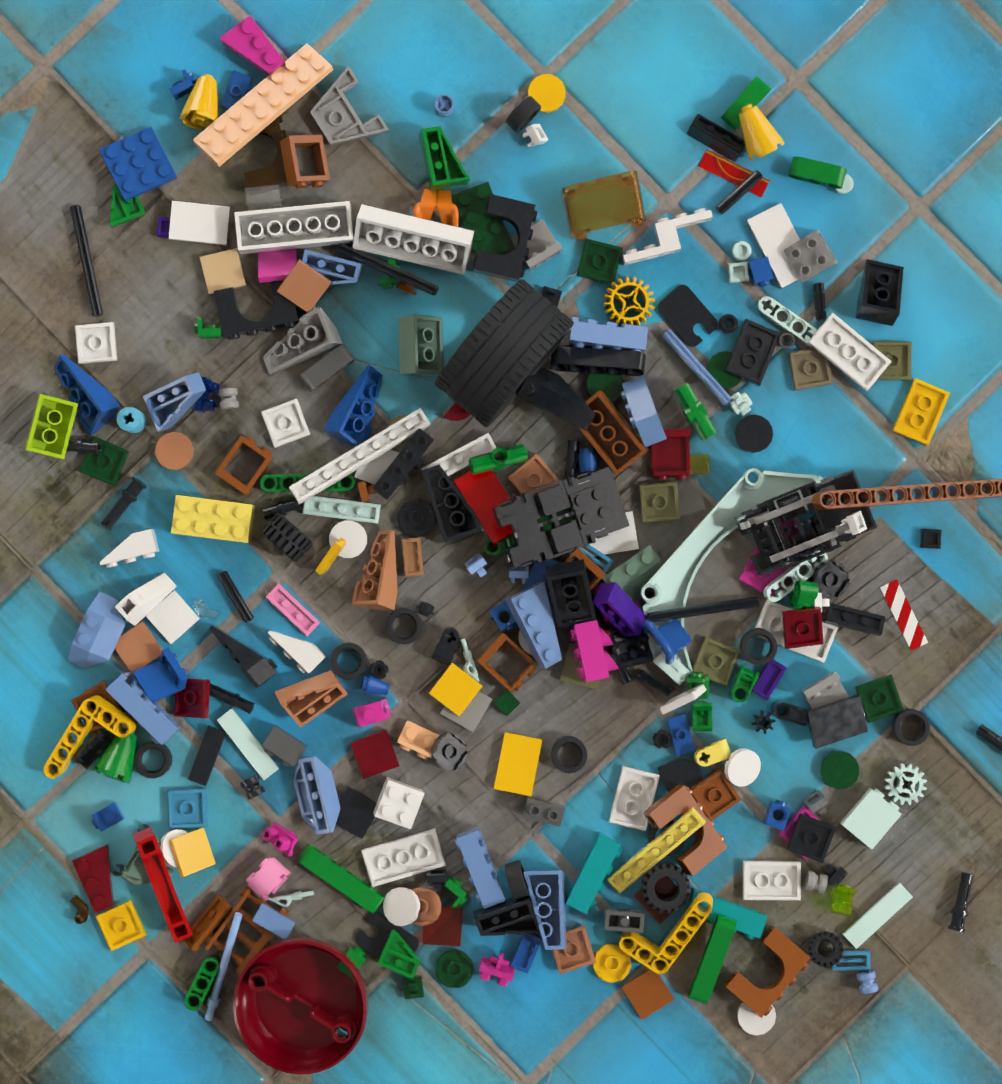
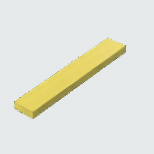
(656, 850)

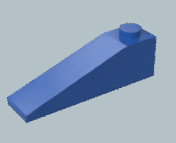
(95, 402)

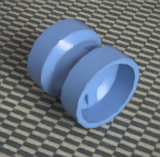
(444, 102)
(867, 982)

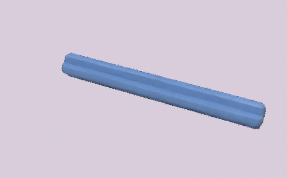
(696, 367)

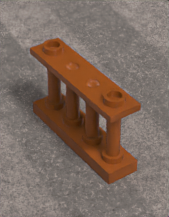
(253, 946)

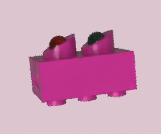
(589, 651)

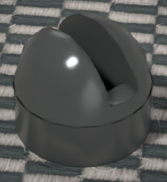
(783, 343)

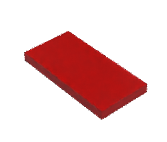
(482, 494)

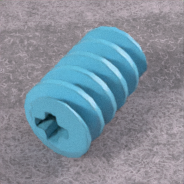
(126, 414)

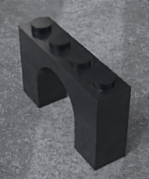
(520, 216)
(234, 324)

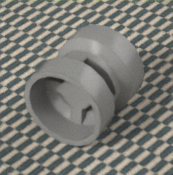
(226, 402)
(816, 882)

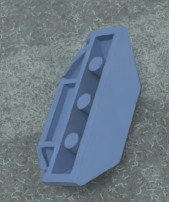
(97, 633)
(316, 795)

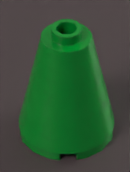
(118, 758)

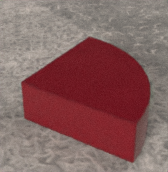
(456, 413)

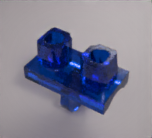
(203, 403)

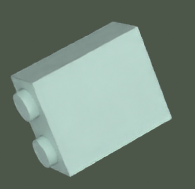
(871, 817)

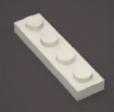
(459, 458)

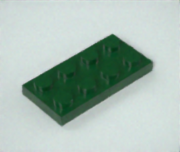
(489, 232)

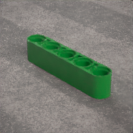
(280, 479)
(341, 878)
(712, 959)

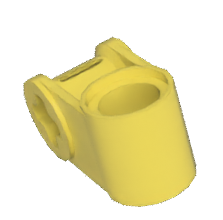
(715, 752)

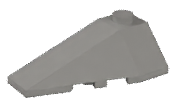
(307, 339)

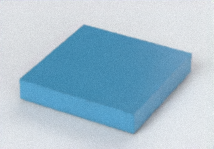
(187, 808)

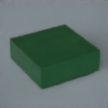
(506, 702)

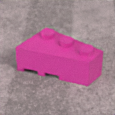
(252, 45)

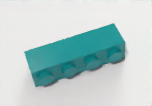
(593, 872)
(748, 920)

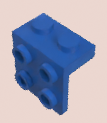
(162, 677)

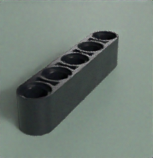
(598, 361)

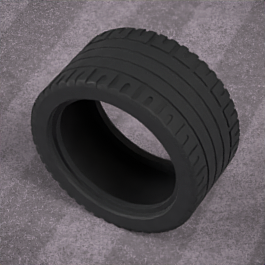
(503, 352)

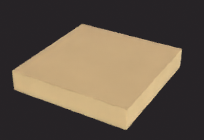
(223, 270)

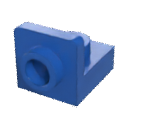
(185, 87)
(107, 817)

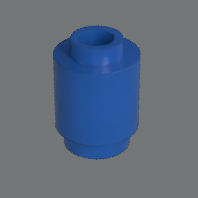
(588, 460)

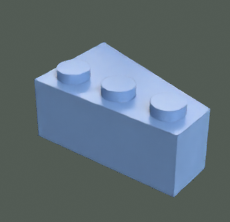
(333, 268)
(173, 400)
(643, 411)

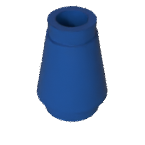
(374, 685)

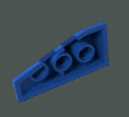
(353, 415)

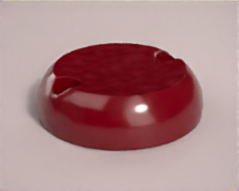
(300, 1006)

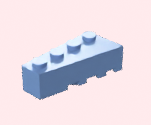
(608, 335)
(536, 623)
(148, 714)
(480, 867)
(548, 902)

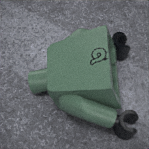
(134, 869)

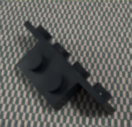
(403, 464)

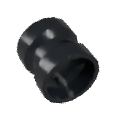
(252, 787)

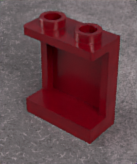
(671, 455)

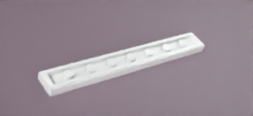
(359, 456)

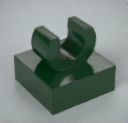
(413, 988)

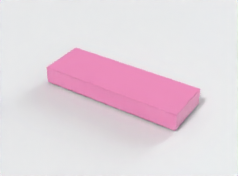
(293, 609)

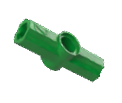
(694, 411)
(487, 461)

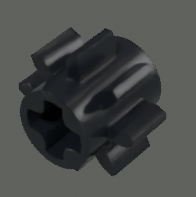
(759, 718)

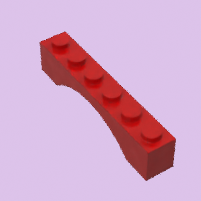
(162, 884)

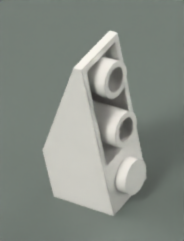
(136, 545)
(145, 598)
(302, 651)

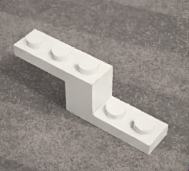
(667, 236)

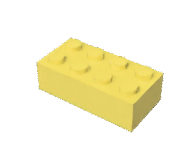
(213, 519)

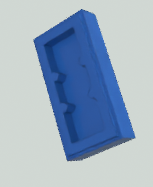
(236, 89)
(681, 734)
(526, 952)

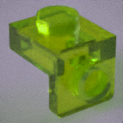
(842, 899)

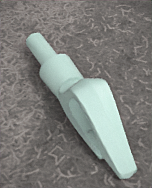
(469, 662)
(289, 897)

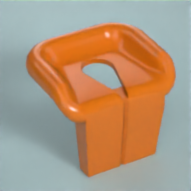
(437, 201)

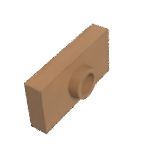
(412, 557)

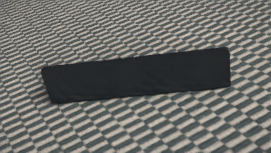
(716, 137)

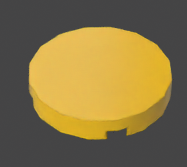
(548, 92)
(611, 963)

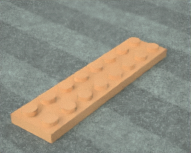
(262, 105)

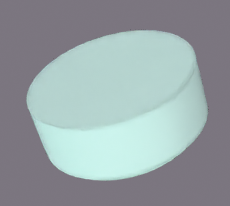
(847, 185)
(741, 251)

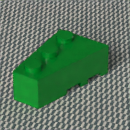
(440, 161)

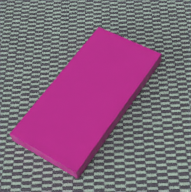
(749, 574)

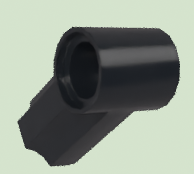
(792, 713)

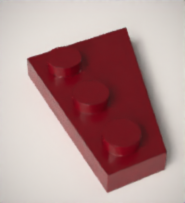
(96, 878)

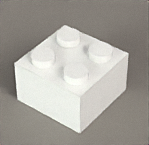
(398, 803)

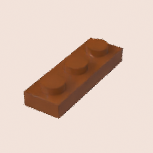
(208, 922)

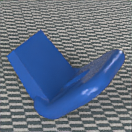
(669, 637)

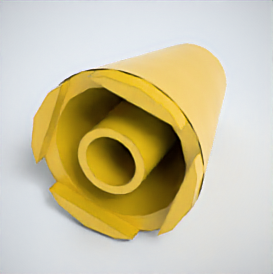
(202, 104)
(758, 132)

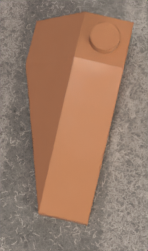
(379, 582)

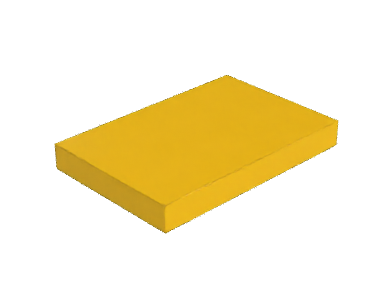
(921, 411)
(518, 764)

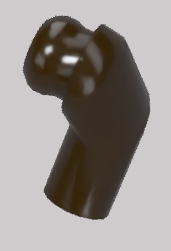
(82, 909)

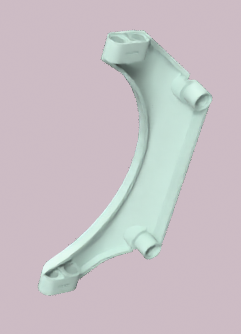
(676, 575)

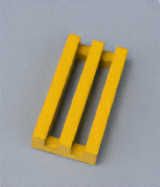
(331, 556)

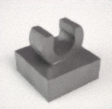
(816, 802)

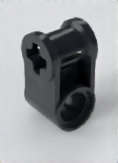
(446, 649)

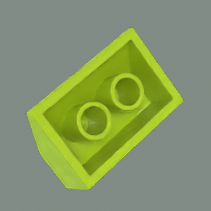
(51, 426)

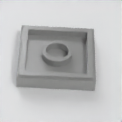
(472, 714)

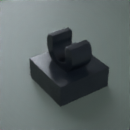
(552, 295)
(837, 875)
(436, 878)

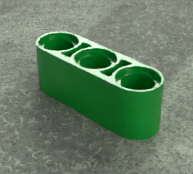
(753, 94)
(817, 172)
(197, 990)

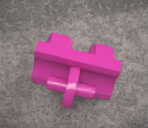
(281, 838)
(496, 967)

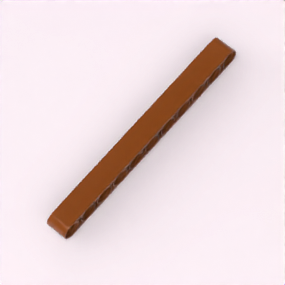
(904, 493)

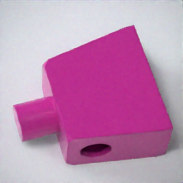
(371, 713)

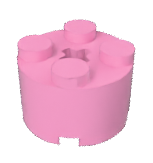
(268, 878)

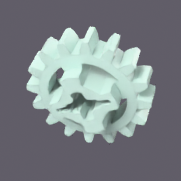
(912, 780)

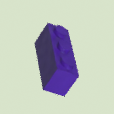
(619, 609)

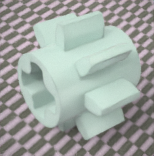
(740, 403)

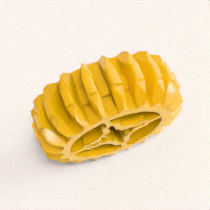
(621, 298)

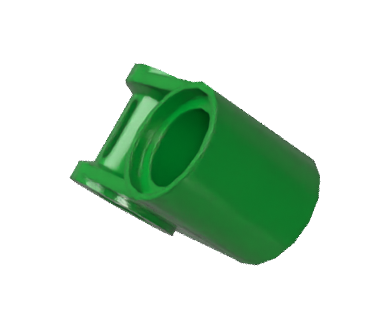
(502, 546)
(804, 594)
(744, 683)

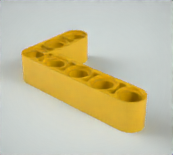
(81, 731)
(673, 939)

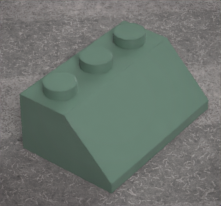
(420, 345)
(635, 573)

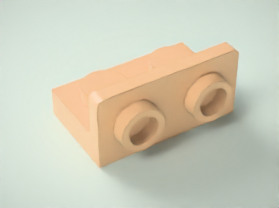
(417, 739)

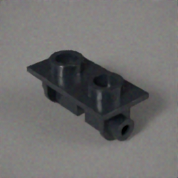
(93, 749)

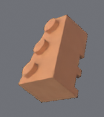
(311, 697)

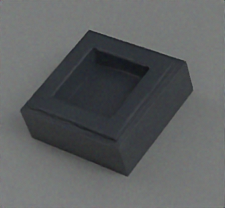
(930, 538)

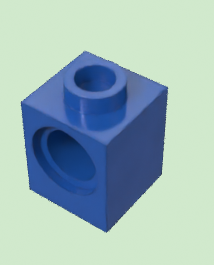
(760, 272)
(495, 612)
(777, 823)

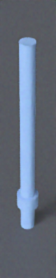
(213, 1000)

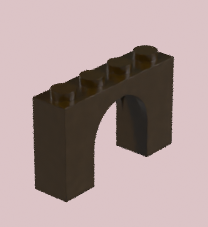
(275, 172)

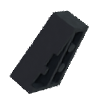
(507, 917)

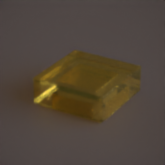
(699, 464)

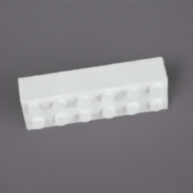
(294, 227)
(412, 239)

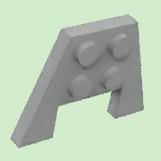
(338, 118)

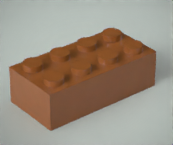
(612, 434)

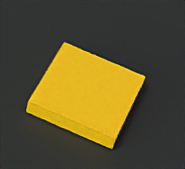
(455, 689)
(192, 852)
(121, 925)

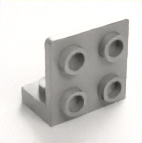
(541, 247)
(810, 256)
(824, 691)

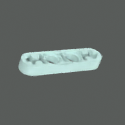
(791, 319)
(794, 573)

